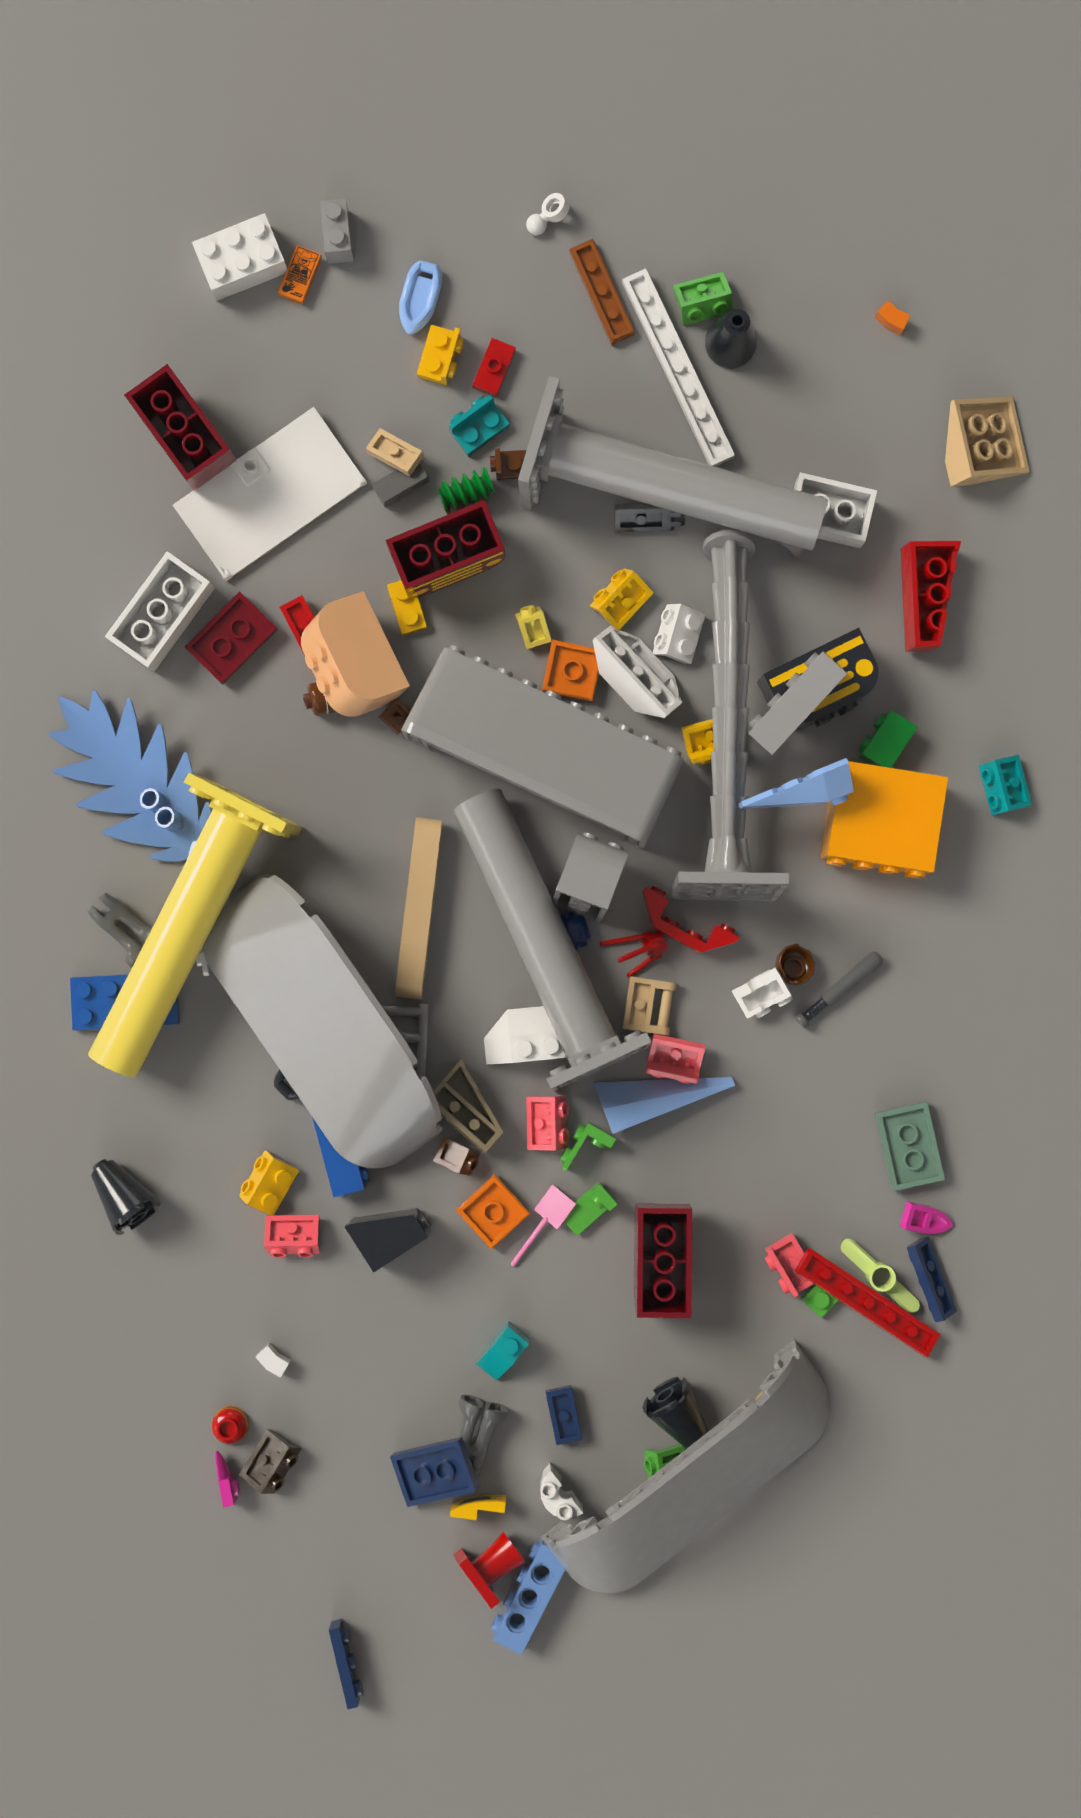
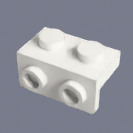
(678, 633)

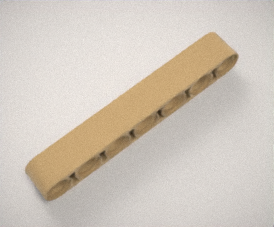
(418, 908)

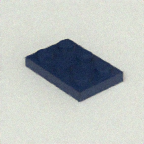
(434, 1472)

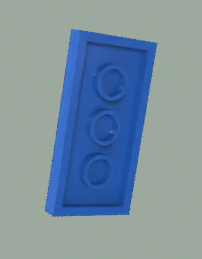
(94, 998)

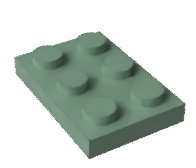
(909, 1146)

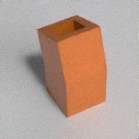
(892, 318)

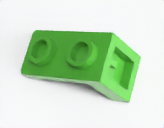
(598, 1137)
(590, 1207)

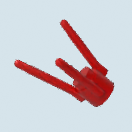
(653, 945)

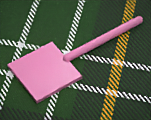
(553, 1208)

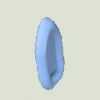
(419, 296)

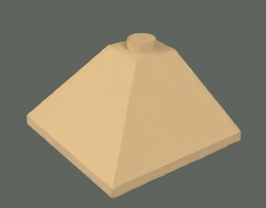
(984, 441)

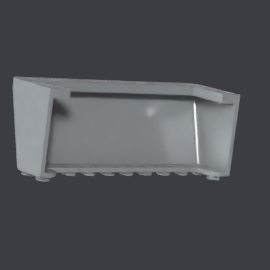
(544, 744)

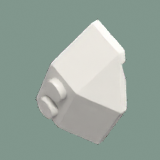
(636, 673)
(522, 1037)

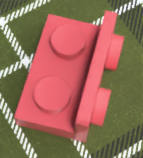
(547, 1122)
(292, 1235)

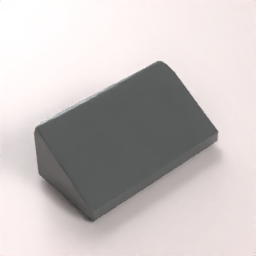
(398, 484)

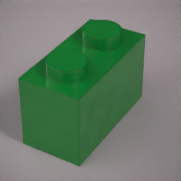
(887, 741)

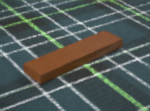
(602, 292)

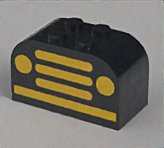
(852, 655)

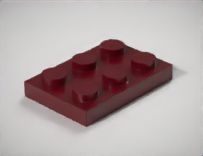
(230, 637)

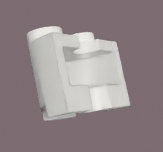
(762, 992)
(558, 1502)

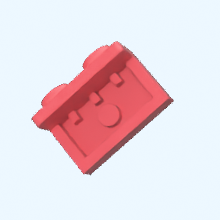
(675, 1059)
(785, 1257)

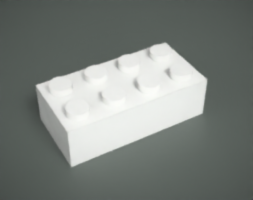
(160, 611)

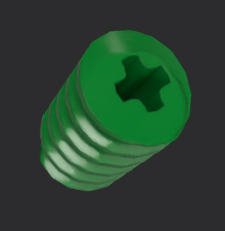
(465, 490)

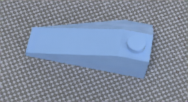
(817, 788)

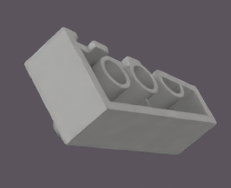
(797, 702)

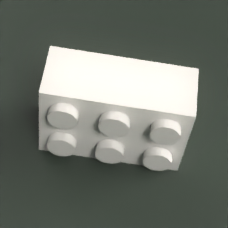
(240, 257)
(847, 509)

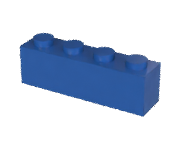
(342, 1174)

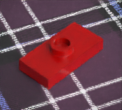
(494, 367)

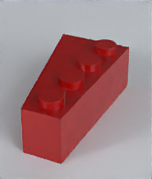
(926, 588)

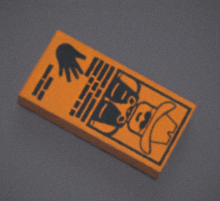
(299, 274)

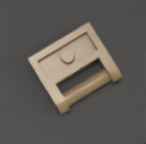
(640, 1005)

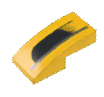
(468, 1507)

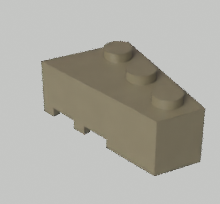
(466, 1109)

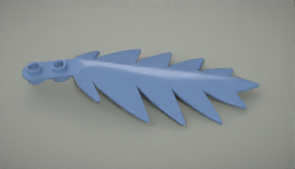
(140, 785)

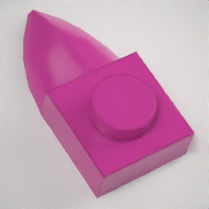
(924, 1219)
(228, 1486)

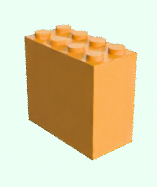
(886, 821)

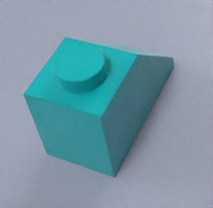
(503, 1351)

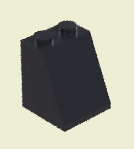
(388, 1234)

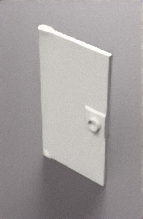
(269, 494)

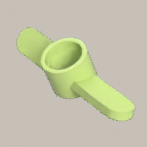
(869, 1265)

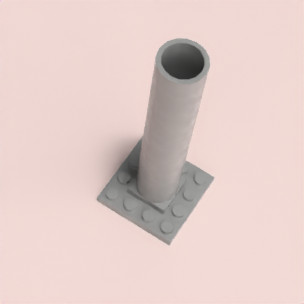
(662, 480)
(542, 941)

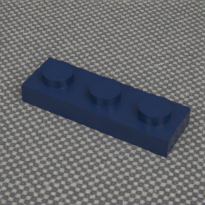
(931, 1279)
(345, 1663)

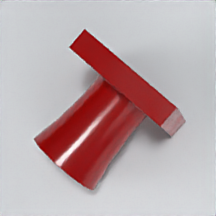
(490, 1566)

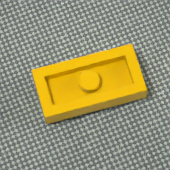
(406, 609)

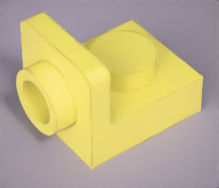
(533, 626)

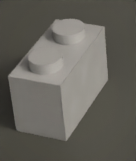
(336, 231)

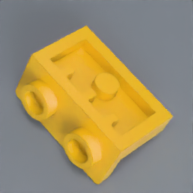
(439, 355)
(621, 598)

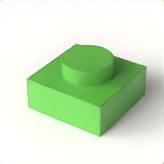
(818, 1300)

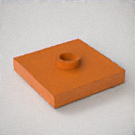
(571, 671)
(493, 1211)

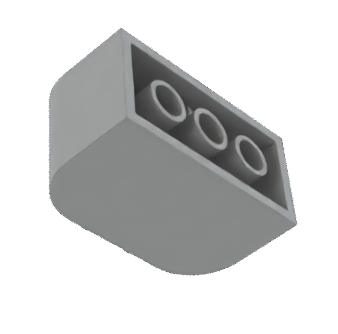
(590, 877)

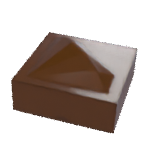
(395, 715)

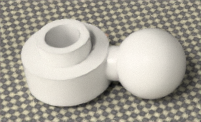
(553, 209)

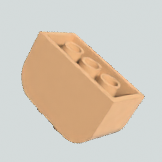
(352, 657)

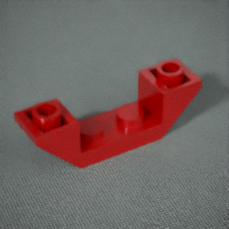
(656, 904)

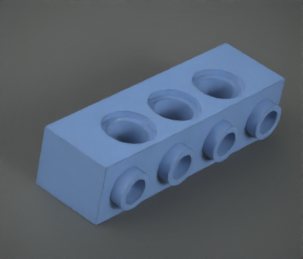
(517, 1634)

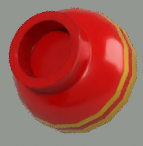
(230, 1425)

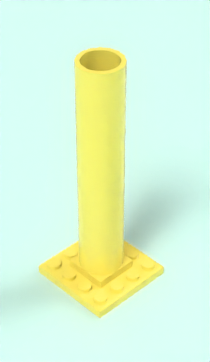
(183, 924)

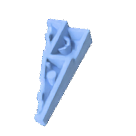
(638, 1101)

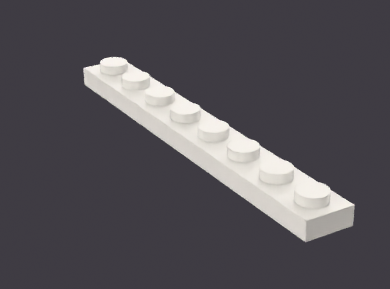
(678, 368)

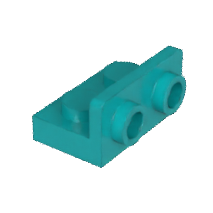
(478, 424)
(1005, 785)

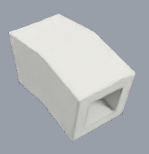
(273, 1360)

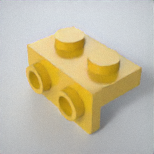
(699, 741)
(268, 1183)

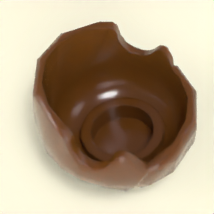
(795, 964)

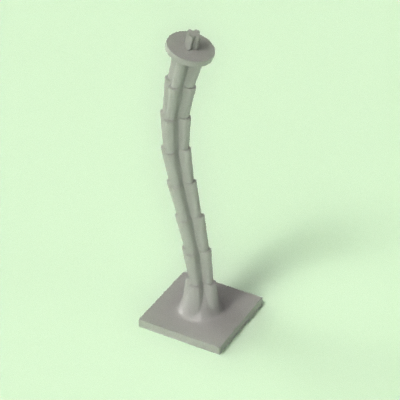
(728, 861)

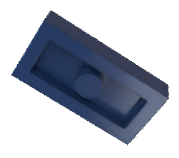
(563, 1414)

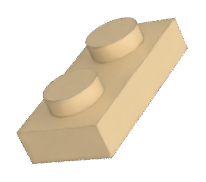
(394, 452)

